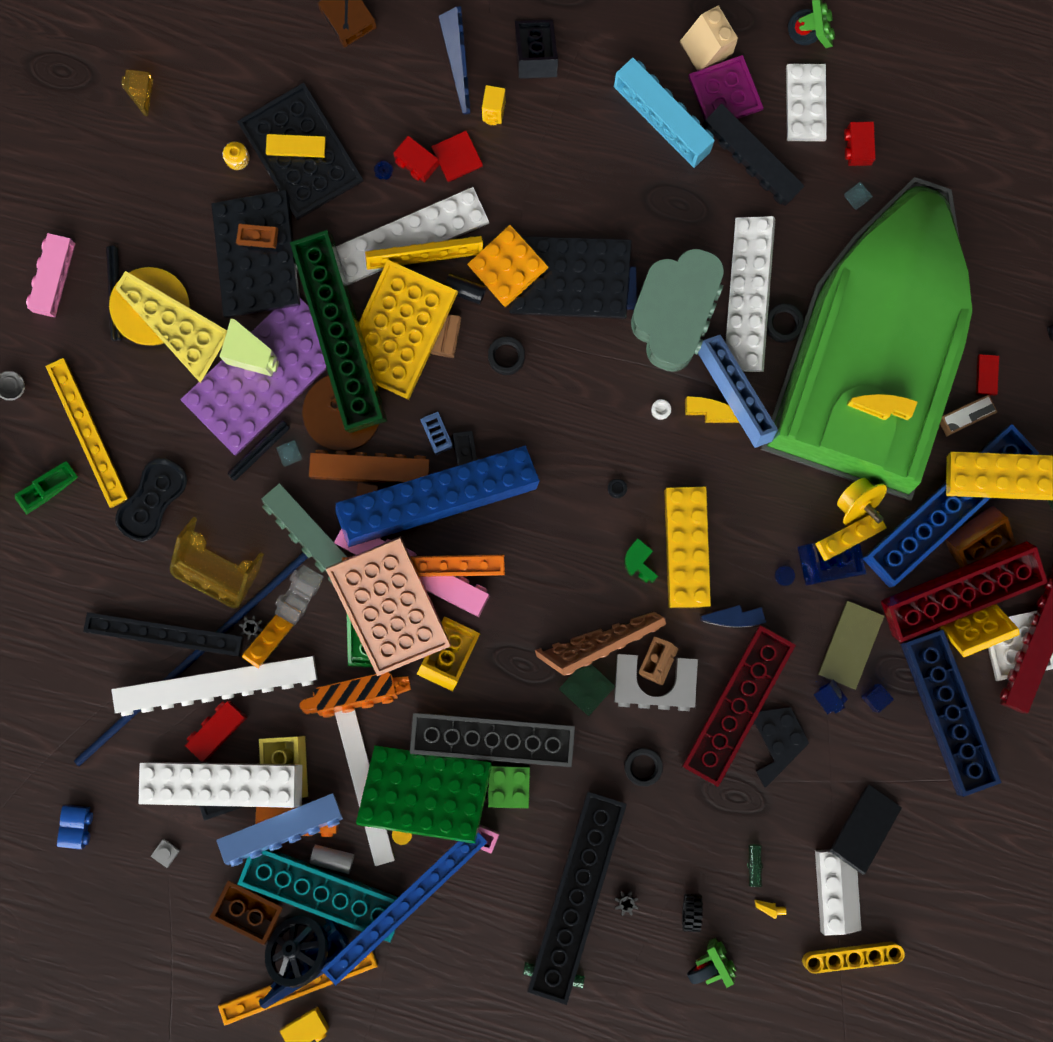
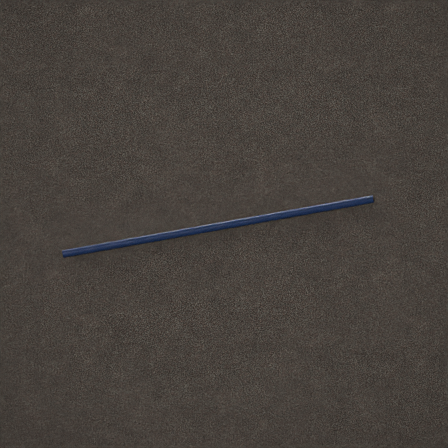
(196, 654)

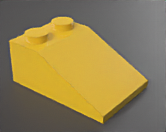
(448, 664)

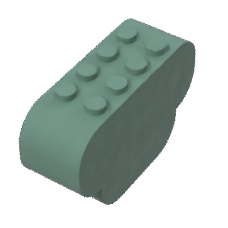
(676, 307)

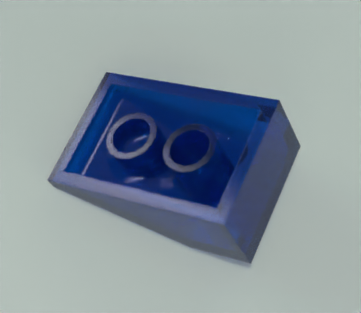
(842, 566)

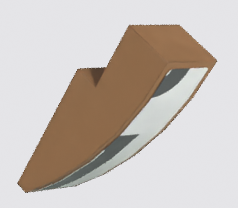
(967, 415)

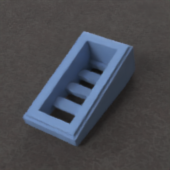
(443, 447)

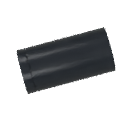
(466, 288)

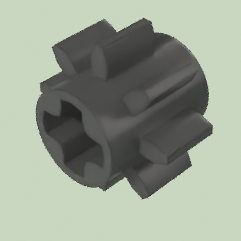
(246, 626)
(628, 908)

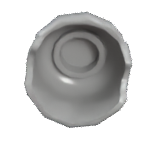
(11, 385)

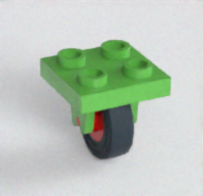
(810, 25)
(713, 966)

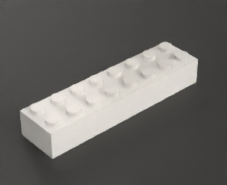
(220, 784)

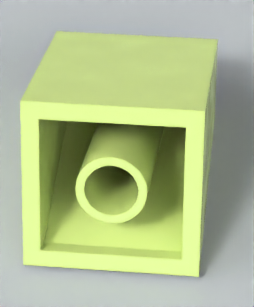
(247, 351)

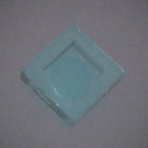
(858, 195)
(289, 453)

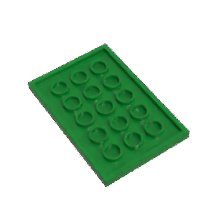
(424, 794)

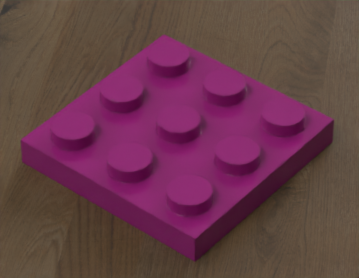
(726, 84)

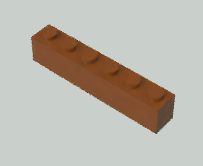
(367, 468)

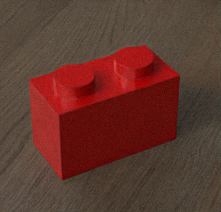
(860, 144)
(415, 159)

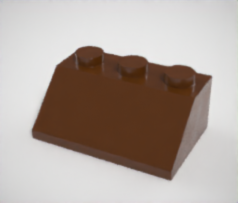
(981, 537)
(246, 912)

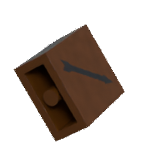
(347, 19)

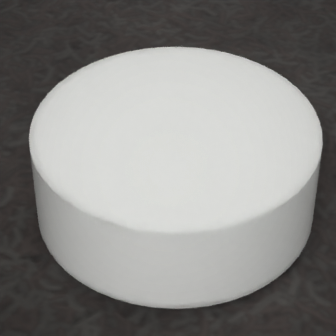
(661, 409)

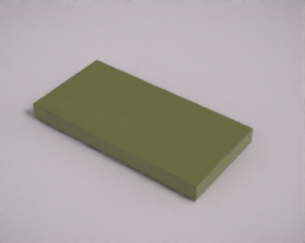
(850, 645)

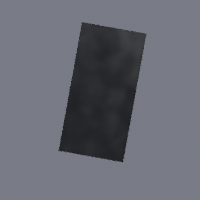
(865, 829)

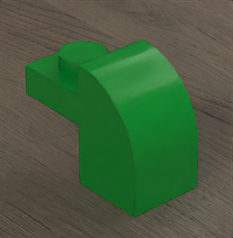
(634, 561)

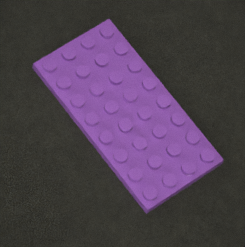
(242, 402)

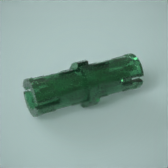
(755, 865)

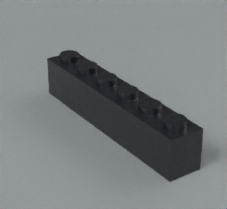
(753, 155)

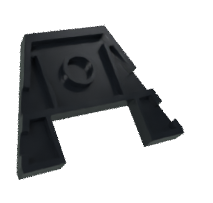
(783, 739)

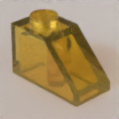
(139, 88)

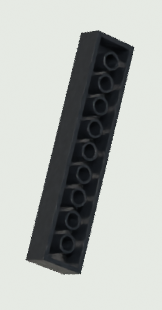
(576, 898)

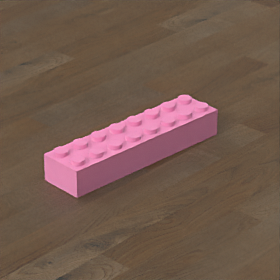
(449, 588)

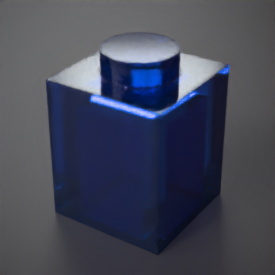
(831, 697)
(877, 698)

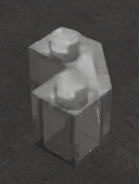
(295, 601)

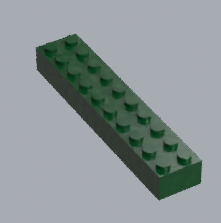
(338, 331)

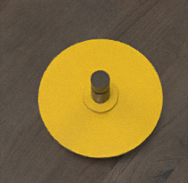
(861, 500)

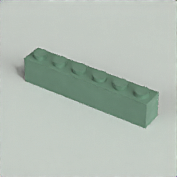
(302, 528)

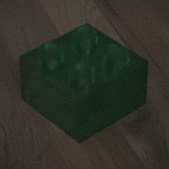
(587, 688)

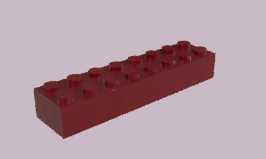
(964, 591)
(738, 706)

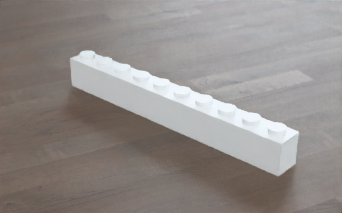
(214, 684)

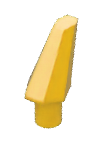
(770, 908)

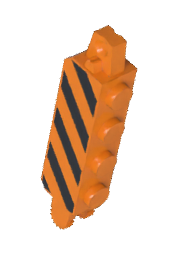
(355, 693)

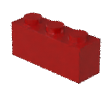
(215, 730)

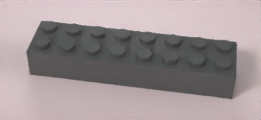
(492, 739)

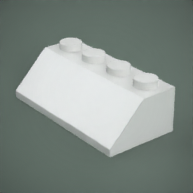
(837, 895)

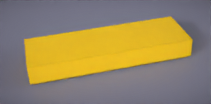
(295, 145)

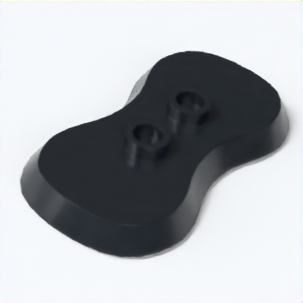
(143, 512)

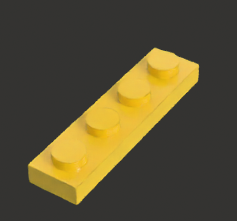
(849, 537)

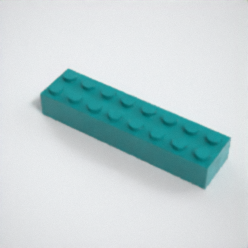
(315, 890)

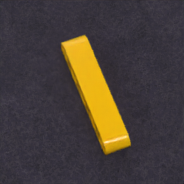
(862, 957)

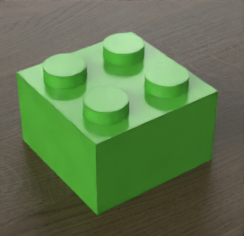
(509, 787)

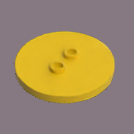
(129, 321)

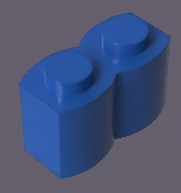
(74, 827)

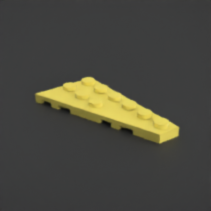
(183, 331)

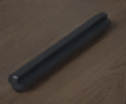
(250, 458)

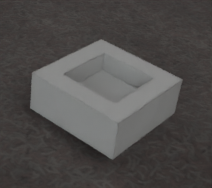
(165, 853)

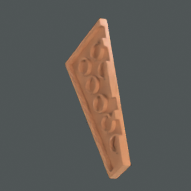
(598, 644)

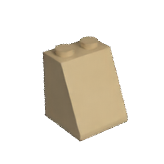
(709, 39)

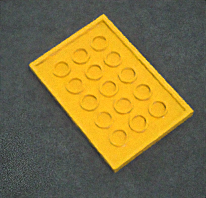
(403, 325)

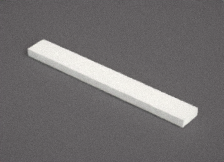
(359, 767)

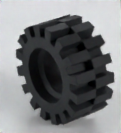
(692, 912)

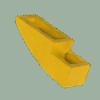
(884, 405)
(713, 410)

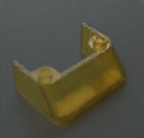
(210, 572)

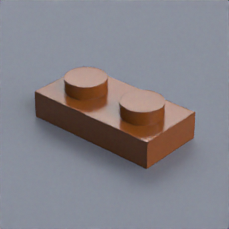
(257, 236)

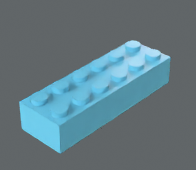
(664, 112)

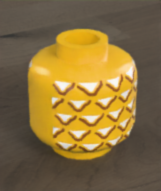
(236, 155)

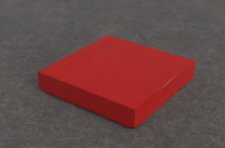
(457, 156)

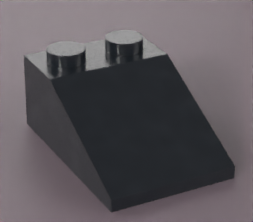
(536, 49)

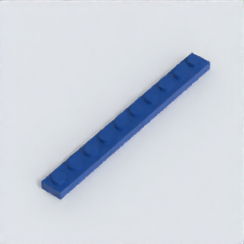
(401, 909)

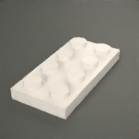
(806, 102)

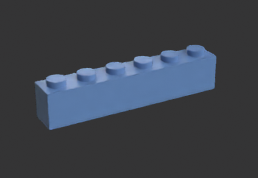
(737, 391)
(279, 829)

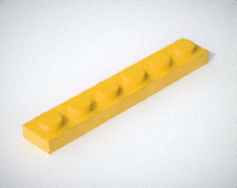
(424, 252)

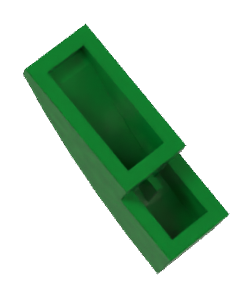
(45, 487)

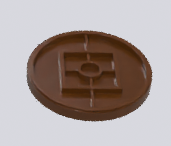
(324, 420)

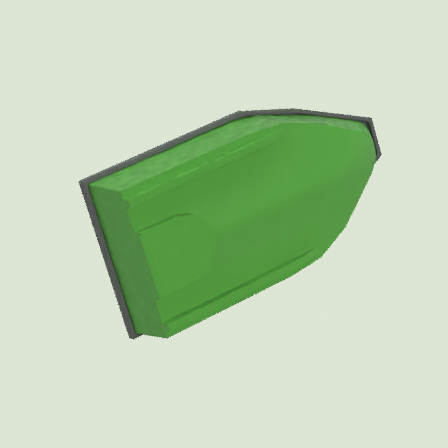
(884, 324)

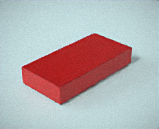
(987, 374)

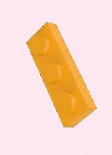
(267, 641)

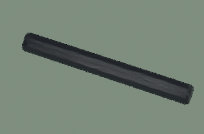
(113, 278)

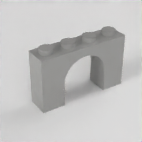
(680, 695)

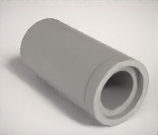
(332, 859)

